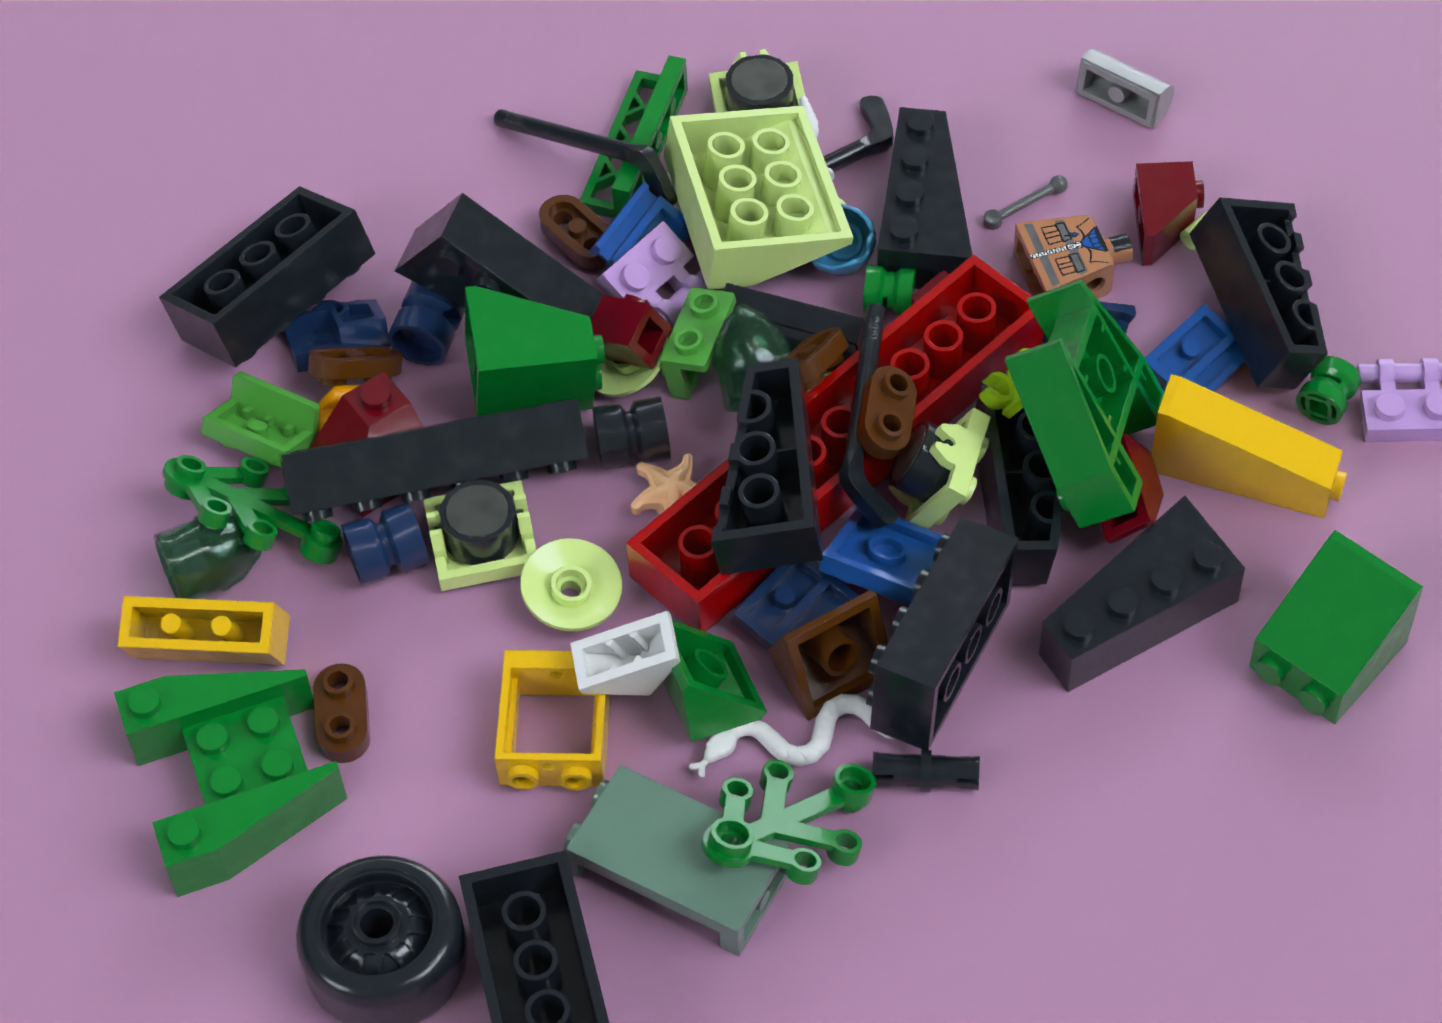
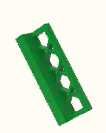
(667, 97)

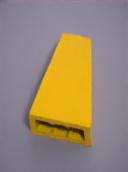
(1242, 451)

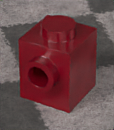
(630, 330)

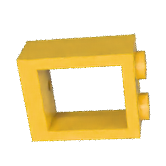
(546, 674)

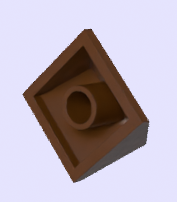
(831, 653)

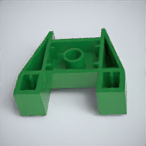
(1082, 398)
(243, 761)

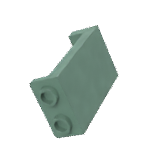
(652, 845)

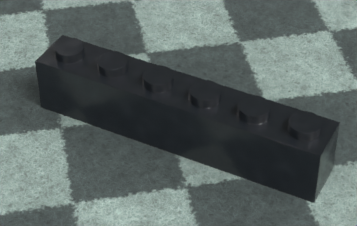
(432, 457)

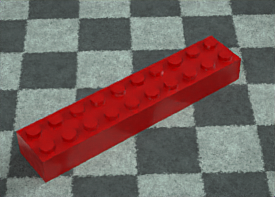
(945, 346)

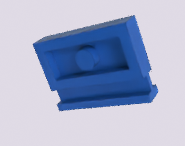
(634, 222)
(1199, 351)

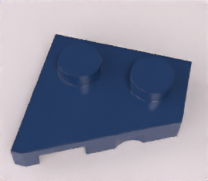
(788, 601)

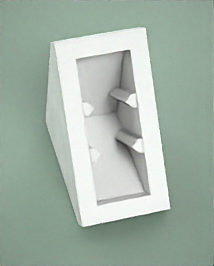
(627, 658)

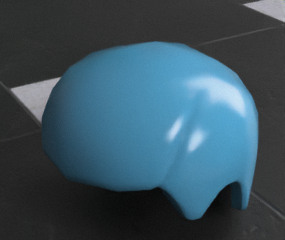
(854, 256)

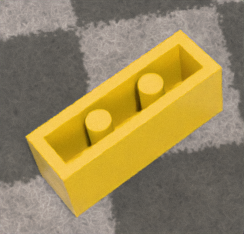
(204, 630)

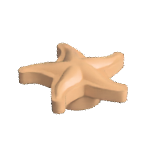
(664, 486)

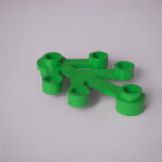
(192, 480)
(736, 843)

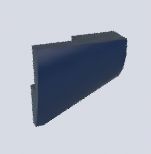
(336, 325)

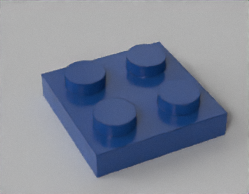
(880, 558)

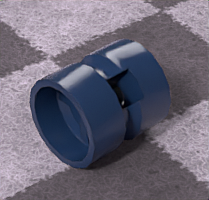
(425, 326)
(383, 544)

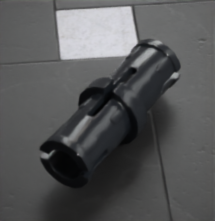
(926, 770)

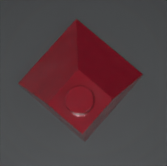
(366, 412)

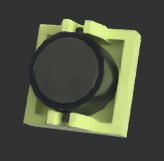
(756, 84)
(939, 467)
(479, 533)

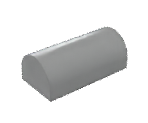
(1123, 88)

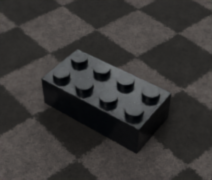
(267, 276)
(941, 633)
(533, 943)

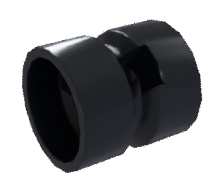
(631, 433)

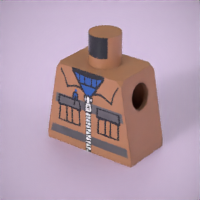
(1068, 250)

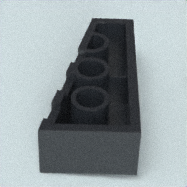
(923, 201)
(474, 248)
(1262, 287)
(770, 485)
(1020, 493)
(1142, 597)

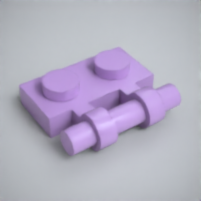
(648, 266)
(1401, 414)

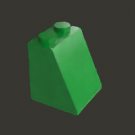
(528, 353)
(1336, 628)

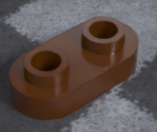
(579, 235)
(819, 354)
(338, 364)
(886, 401)
(341, 709)

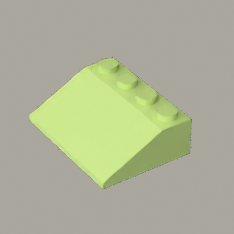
(753, 193)

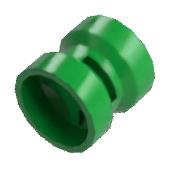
(889, 288)
(1326, 394)

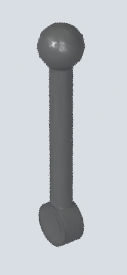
(993, 218)

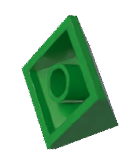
(711, 685)

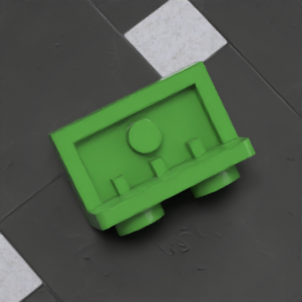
(693, 339)
(263, 420)

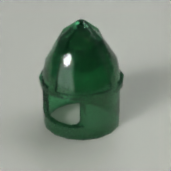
(744, 340)
(204, 558)

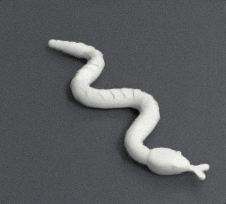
(724, 743)

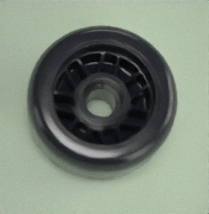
(389, 977)

